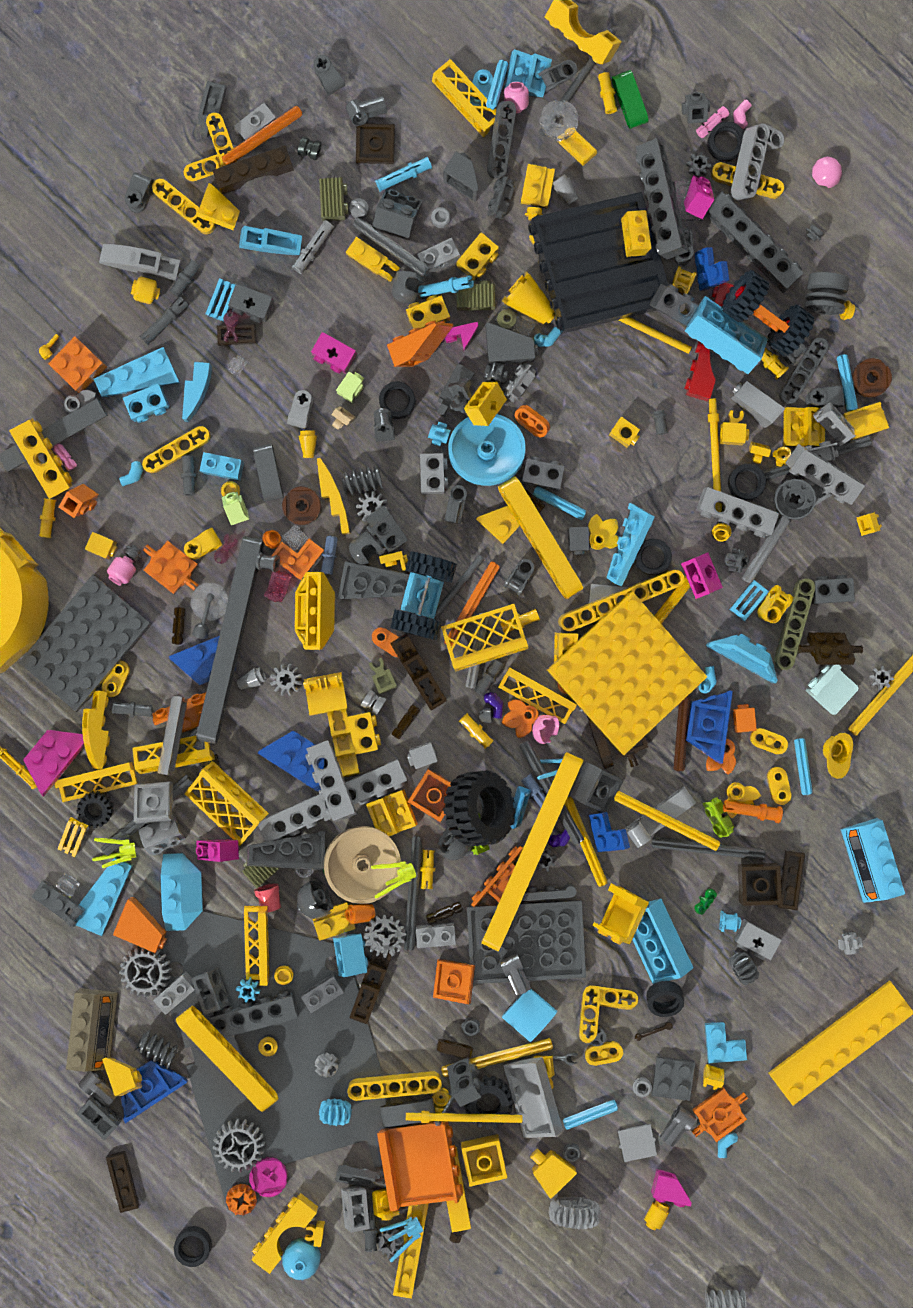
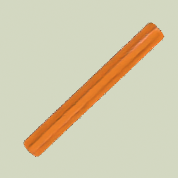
(262, 135)
(475, 597)

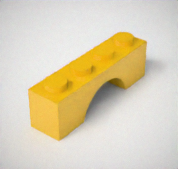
(564, 16)
(299, 1214)

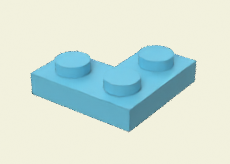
(721, 1050)

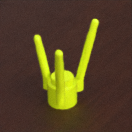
(126, 852)
(405, 873)

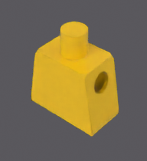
(552, 1171)

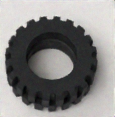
(462, 808)

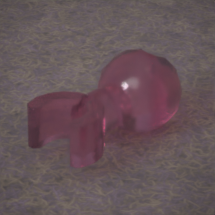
(230, 322)
(223, 552)

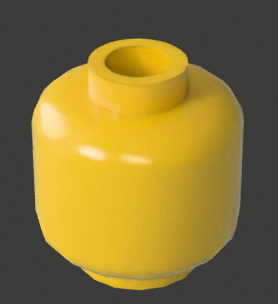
(145, 290)

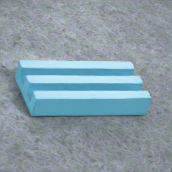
(227, 285)
(743, 595)

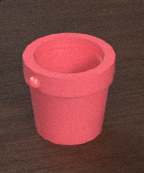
(269, 896)

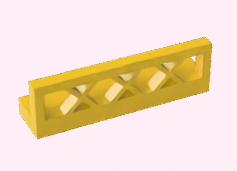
(459, 100)
(539, 688)
(183, 759)
(94, 775)
(263, 944)

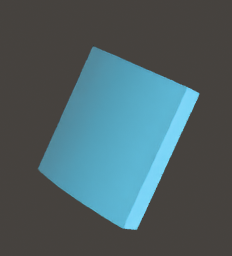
(525, 69)
(529, 1014)

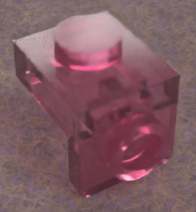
(278, 586)

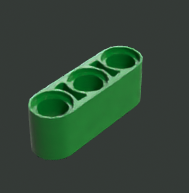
(630, 99)

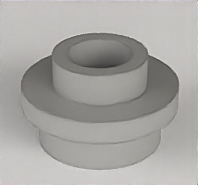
(646, 1091)

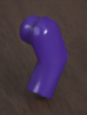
(496, 702)
(559, 840)

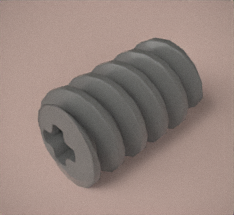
(361, 480)
(156, 1048)

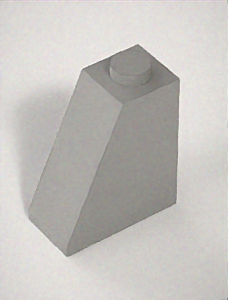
(757, 404)

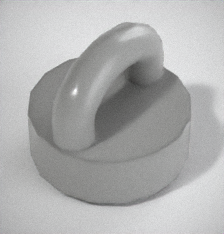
(359, 208)

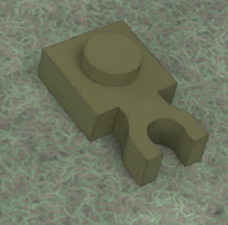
(383, 679)

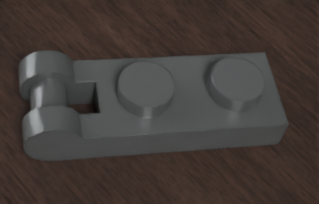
(549, 892)
(58, 903)

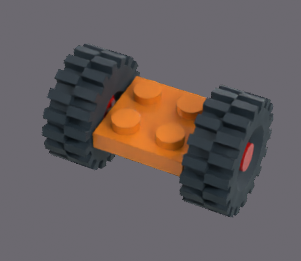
(786, 331)

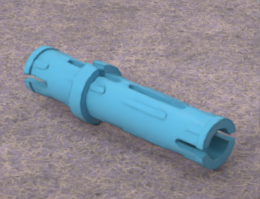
(403, 174)
(452, 285)

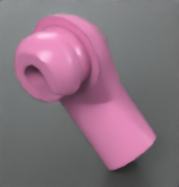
(739, 114)

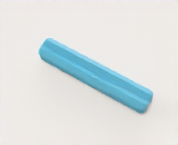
(497, 84)
(847, 382)
(559, 503)
(803, 766)
(590, 1114)

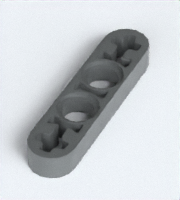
(504, 140)
(802, 370)

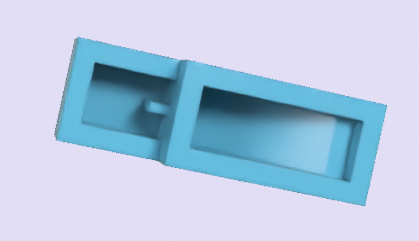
(270, 241)
(196, 390)

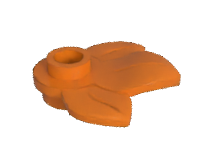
(517, 717)
(728, 761)

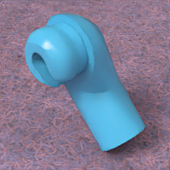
(547, 340)
(134, 474)
(708, 684)

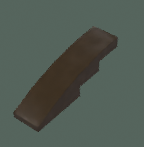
(418, 671)
(370, 987)

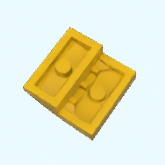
(802, 427)
(392, 813)

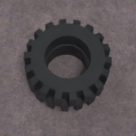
(495, 1087)

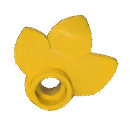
(605, 531)
(745, 795)

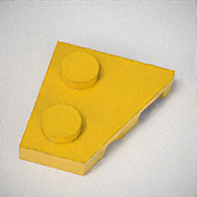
(218, 208)
(499, 523)

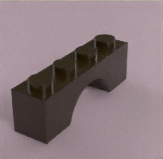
(237, 174)

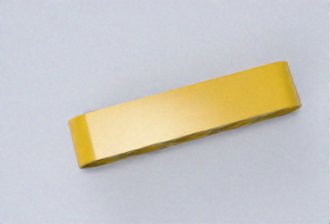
(403, 1080)

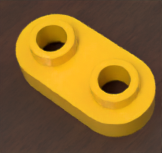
(116, 679)
(768, 741)
(778, 786)
(604, 1055)

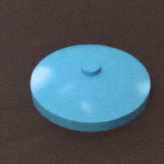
(487, 452)

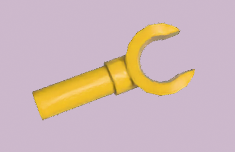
(45, 349)

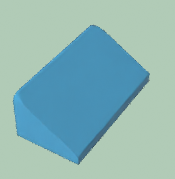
(521, 799)

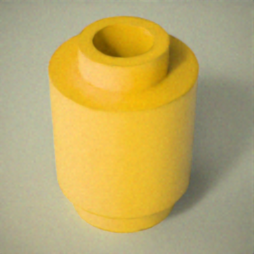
(656, 1215)

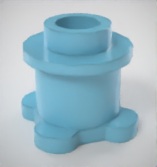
(729, 922)

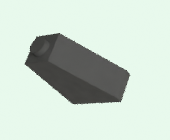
(508, 346)

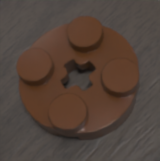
(878, 369)
(293, 513)

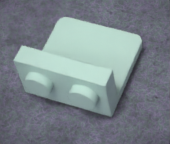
(832, 688)

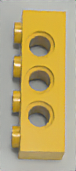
(21, 434)

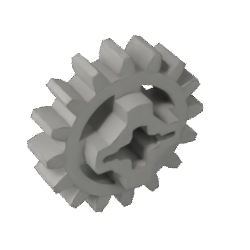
(377, 940)

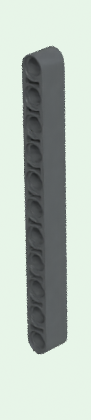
(229, 641)

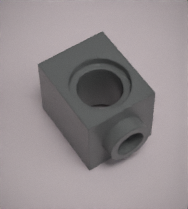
(578, 540)

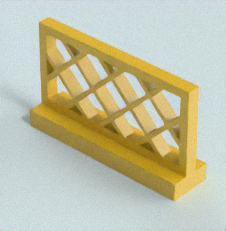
(491, 653)
(233, 795)

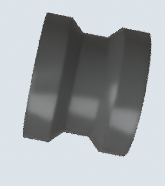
(600, 1038)

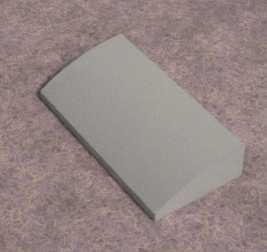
(172, 735)
(533, 1098)

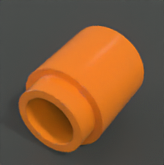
(359, 913)

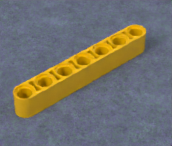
(540, 537)
(611, 600)
(227, 1058)

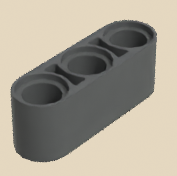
(268, 472)
(395, 1113)

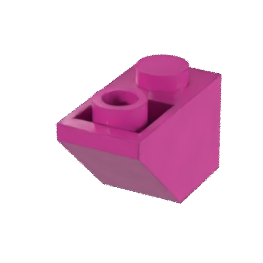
(699, 197)
(217, 850)
(668, 1188)

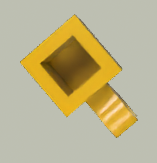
(733, 432)

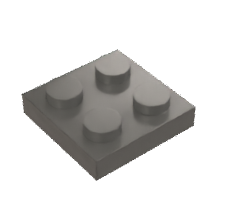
(673, 1078)

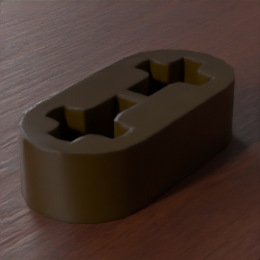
(454, 1048)

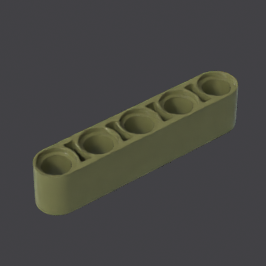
(787, 631)

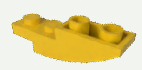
(94, 738)

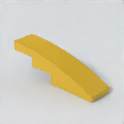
(330, 490)
(343, 742)
(458, 1211)

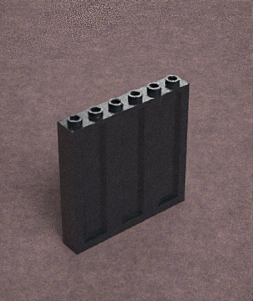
(588, 264)

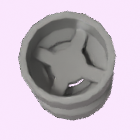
(369, 700)

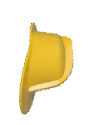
(838, 754)

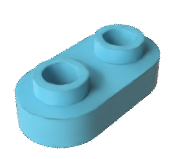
(483, 86)

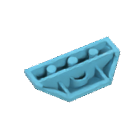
(747, 655)
(180, 891)

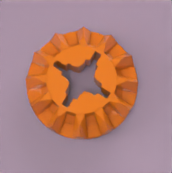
(236, 1192)

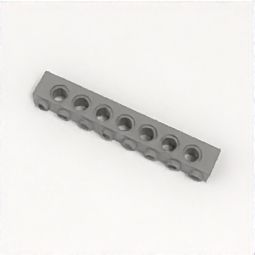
(268, 825)

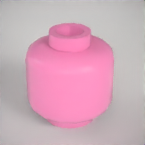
(518, 94)
(121, 570)

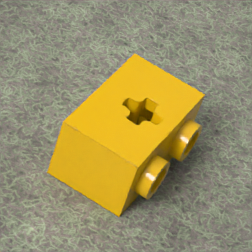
(485, 403)

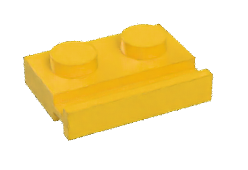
(537, 186)
(867, 420)
(333, 923)

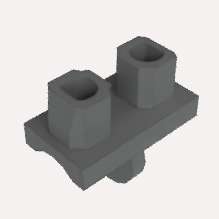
(460, 393)

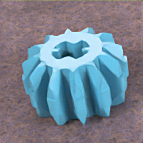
(335, 1112)

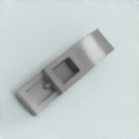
(139, 259)

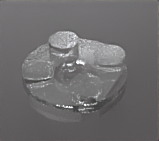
(560, 109)
(198, 601)

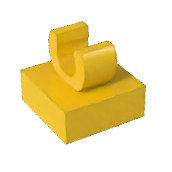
(758, 451)
(868, 523)
(713, 1076)
(317, 1234)

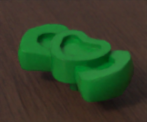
(705, 901)

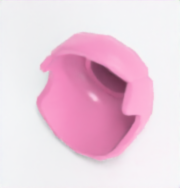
(827, 172)
(544, 728)

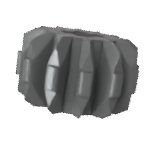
(743, 968)

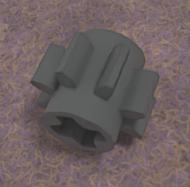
(694, 167)
(495, 373)
(737, 560)
(549, 861)

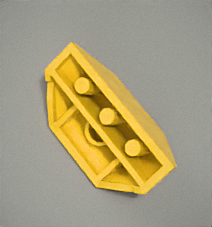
(314, 611)

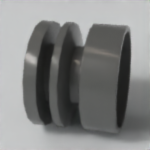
(827, 293)
(805, 503)

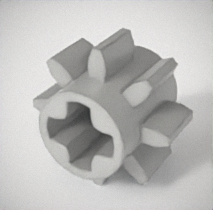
(886, 674)
(850, 943)
(326, 1065)

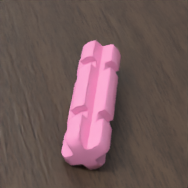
(722, 113)
(64, 456)

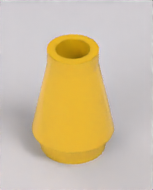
(308, 443)

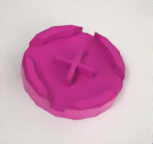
(268, 1177)

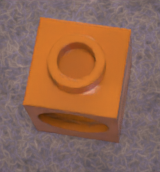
(744, 718)

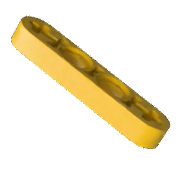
(767, 193)
(182, 207)
(175, 447)

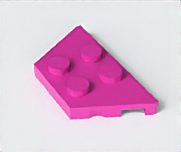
(52, 757)

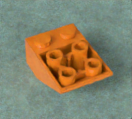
(419, 344)

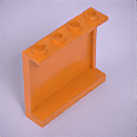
(419, 1164)

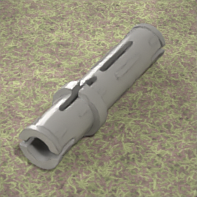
(300, 265)

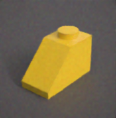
(122, 1076)

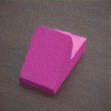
(465, 332)

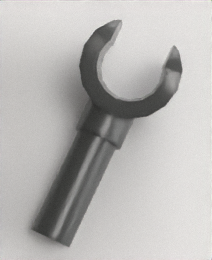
(567, 1058)

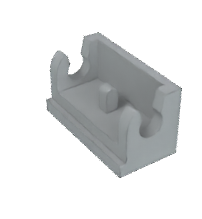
(835, 423)

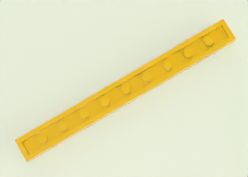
(409, 1258)

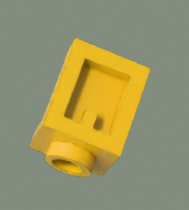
(390, 559)
(381, 1205)

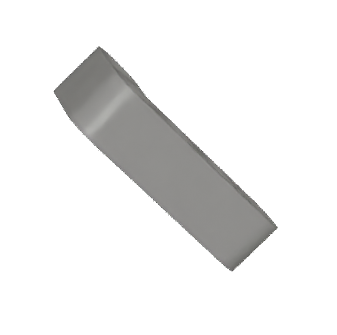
(754, 145)
(673, 806)

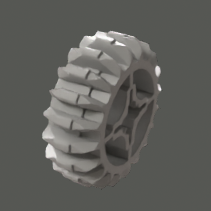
(150, 976)
(224, 1152)
(574, 1212)

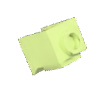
(350, 386)
(235, 508)

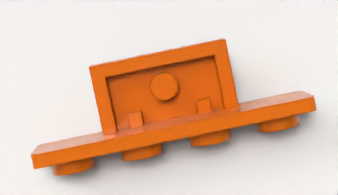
(192, 713)
(496, 885)

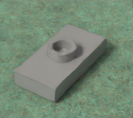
(255, 121)

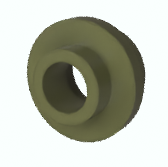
(507, 325)

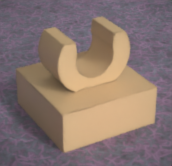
(342, 417)

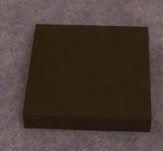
(375, 143)

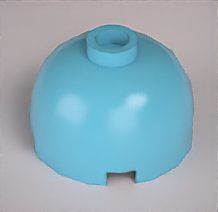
(301, 1259)

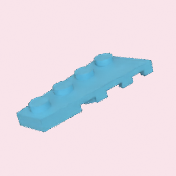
(138, 375)
(629, 544)
(103, 897)

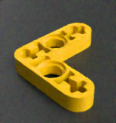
(216, 158)
(600, 1000)

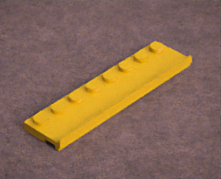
(841, 1043)

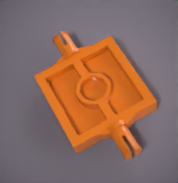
(170, 567)
(719, 1114)

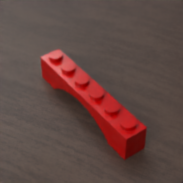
(702, 377)

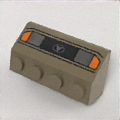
(91, 1029)

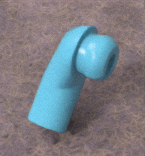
(725, 1142)

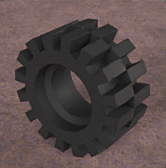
(89, 819)

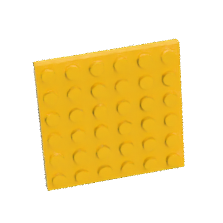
(627, 673)

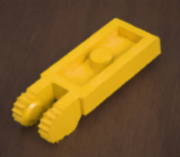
(370, 258)

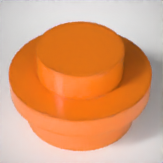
(271, 539)

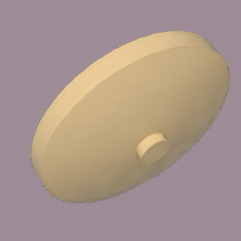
(350, 862)

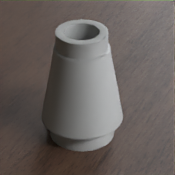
(565, 189)
(252, 679)

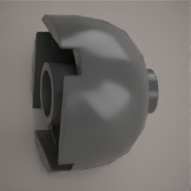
(451, 848)
(313, 900)

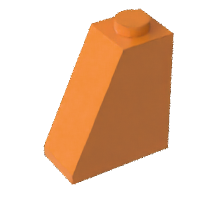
(140, 927)

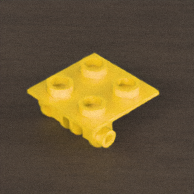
(325, 693)

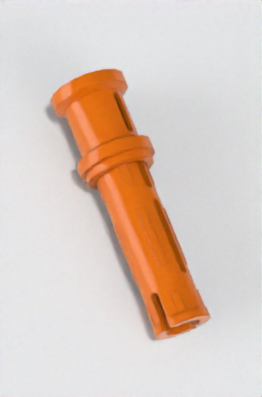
(761, 812)

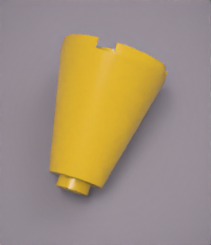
(529, 299)

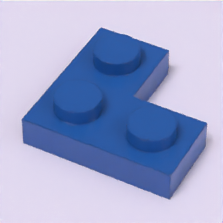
(709, 273)
(605, 837)

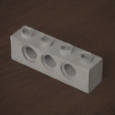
(803, 457)
(766, 517)
(346, 807)

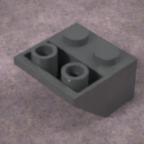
(397, 213)

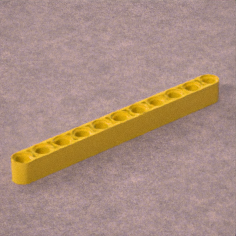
(532, 851)

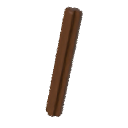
(681, 734)

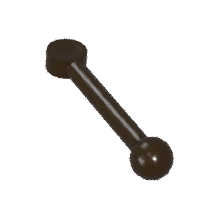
(668, 1025)

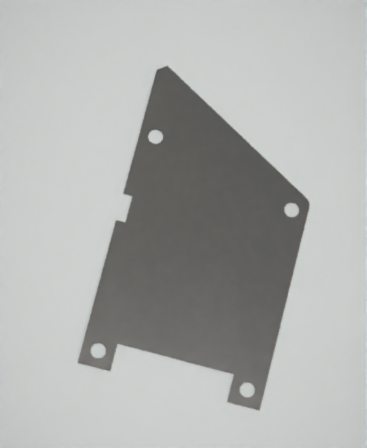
(293, 1122)

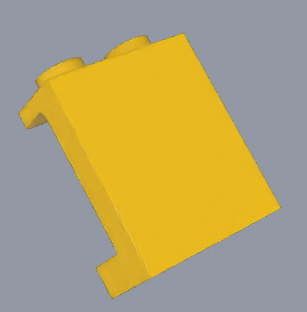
(622, 915)

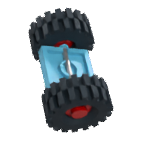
(423, 595)

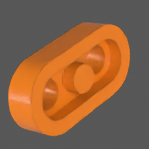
(532, 421)
(385, 644)

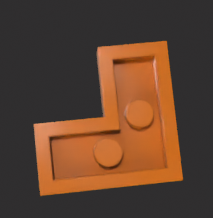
(299, 562)

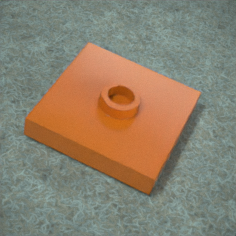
(454, 981)

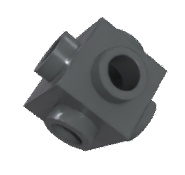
(696, 107)

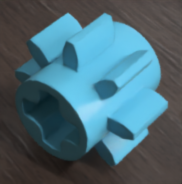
(439, 433)
(248, 995)

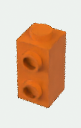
(79, 501)

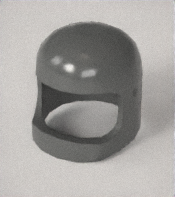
(405, 288)
(364, 547)

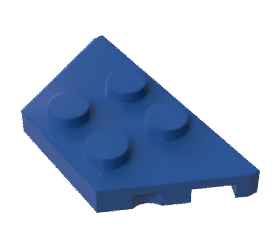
(197, 660)
(709, 725)
(290, 756)
(156, 1084)

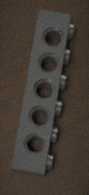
(741, 239)
(677, 242)
(288, 1012)

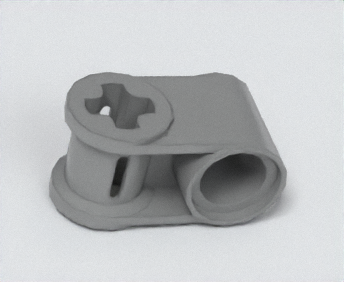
(300, 413)

